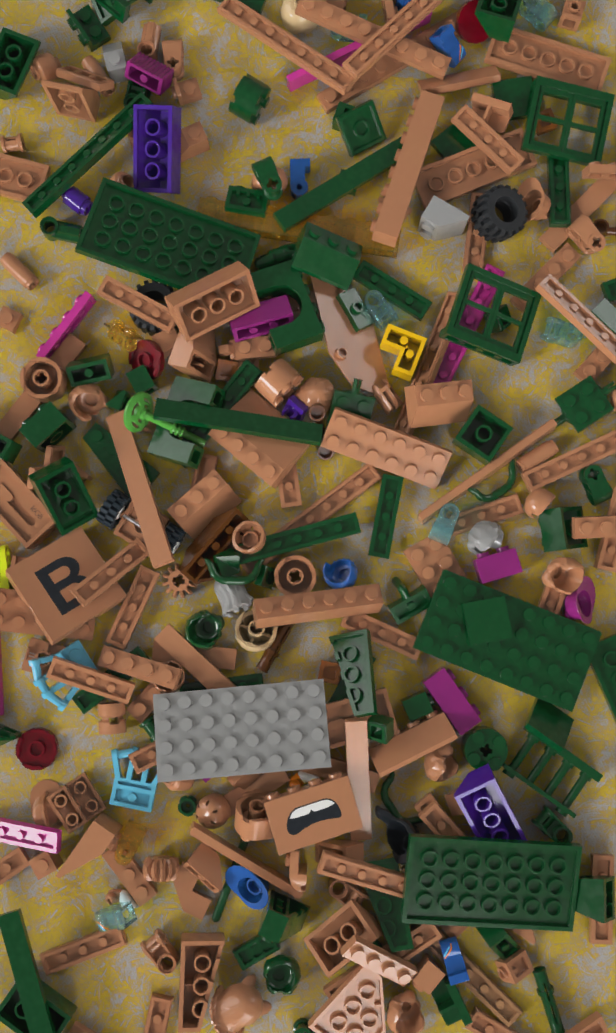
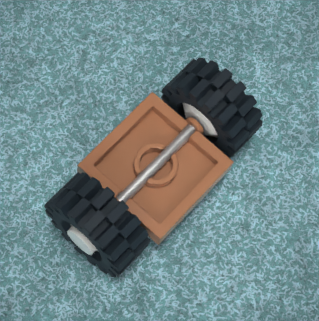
(120, 508)

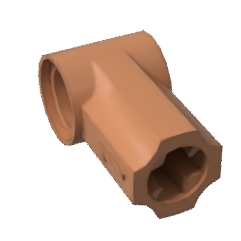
(150, 40)

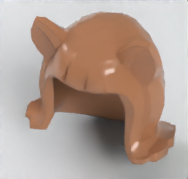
(237, 1006)

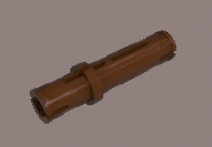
(273, 651)

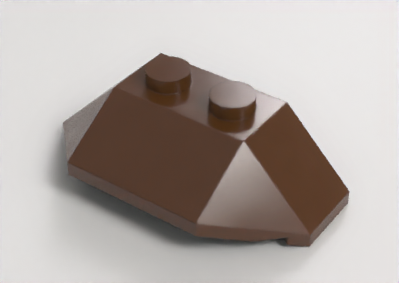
(211, 541)

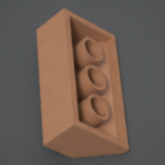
(213, 300)
(412, 742)

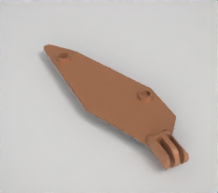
(353, 352)

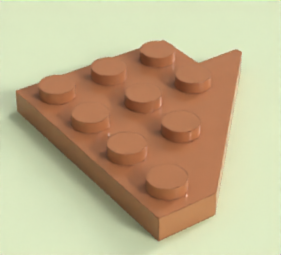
(354, 1006)

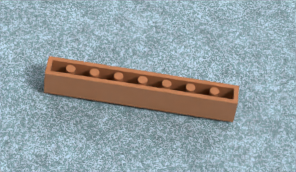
(407, 169)

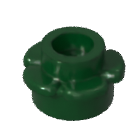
(187, 811)

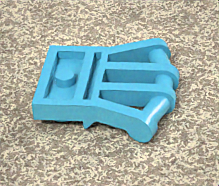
(74, 652)
(129, 791)

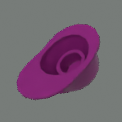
(581, 602)

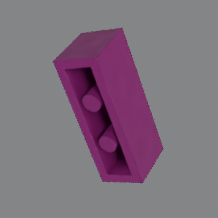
(260, 320)
(452, 700)

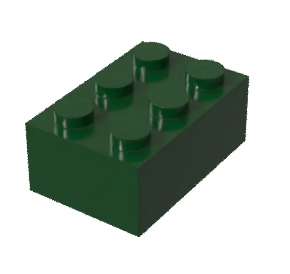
(13, 1015)

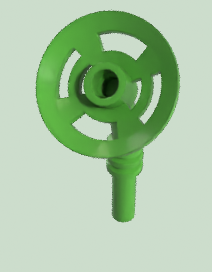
(146, 415)

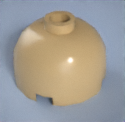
(292, 22)
(252, 638)

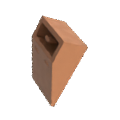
(196, 357)

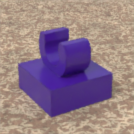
(294, 409)

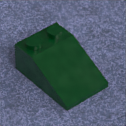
(63, 495)

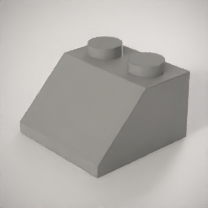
(441, 220)

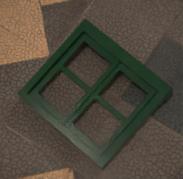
(572, 94)
(482, 342)

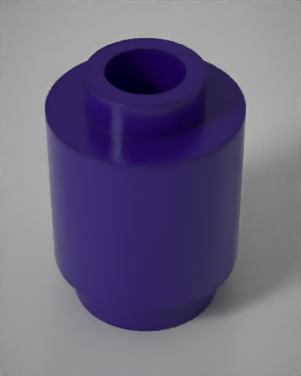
(77, 201)

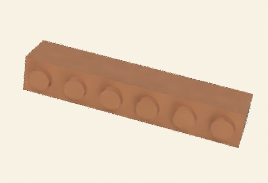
(317, 605)

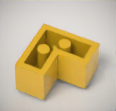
(406, 346)

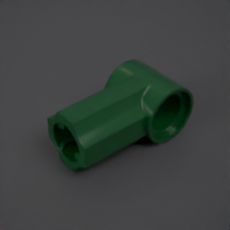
(63, 230)

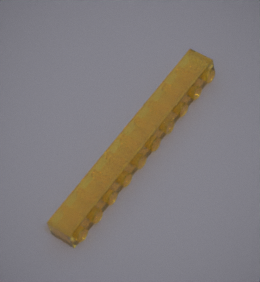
(269, 228)

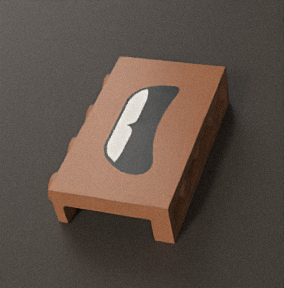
(312, 812)

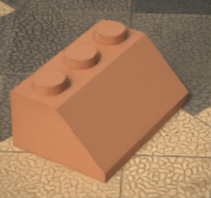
(438, 403)
(203, 503)
(336, 931)

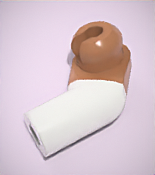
(119, 896)

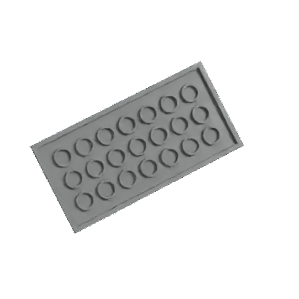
(241, 730)

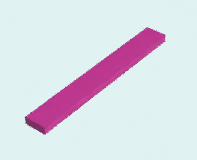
(301, 77)
(470, 319)

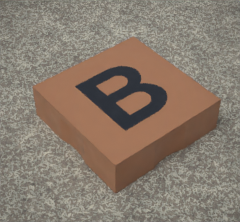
(46, 582)

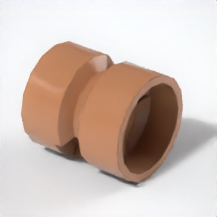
(111, 710)

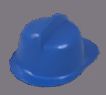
(248, 886)

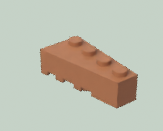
(197, 972)

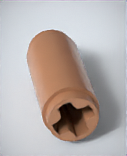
(91, 64)
(19, 271)
(537, 456)

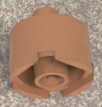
(35, 372)
(279, 382)
(291, 565)
(251, 817)

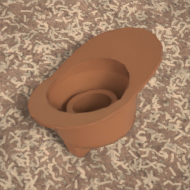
(537, 200)
(41, 809)

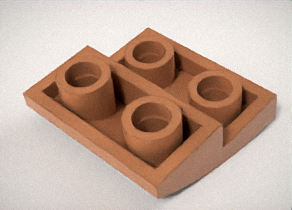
(76, 802)

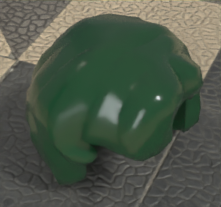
(204, 629)
(282, 974)

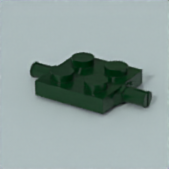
(352, 401)
(584, 404)

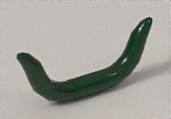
(501, 490)
(234, 580)
(389, 804)

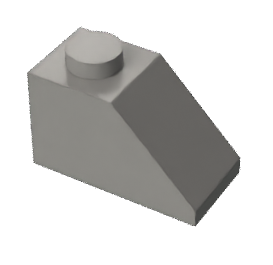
(115, 61)

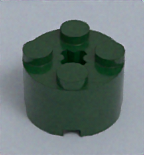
(249, 99)
(477, 738)

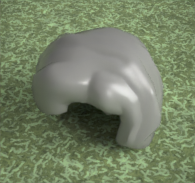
(484, 536)

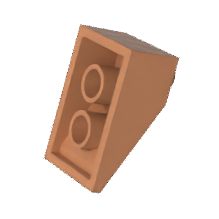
(73, 100)
(100, 835)

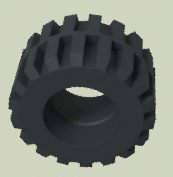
(510, 205)
(155, 291)

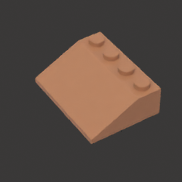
(265, 456)

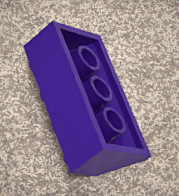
(157, 148)
(487, 806)

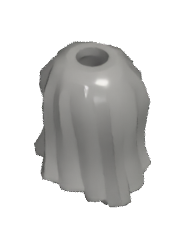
(232, 598)

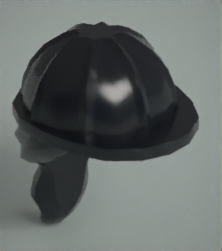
(397, 833)

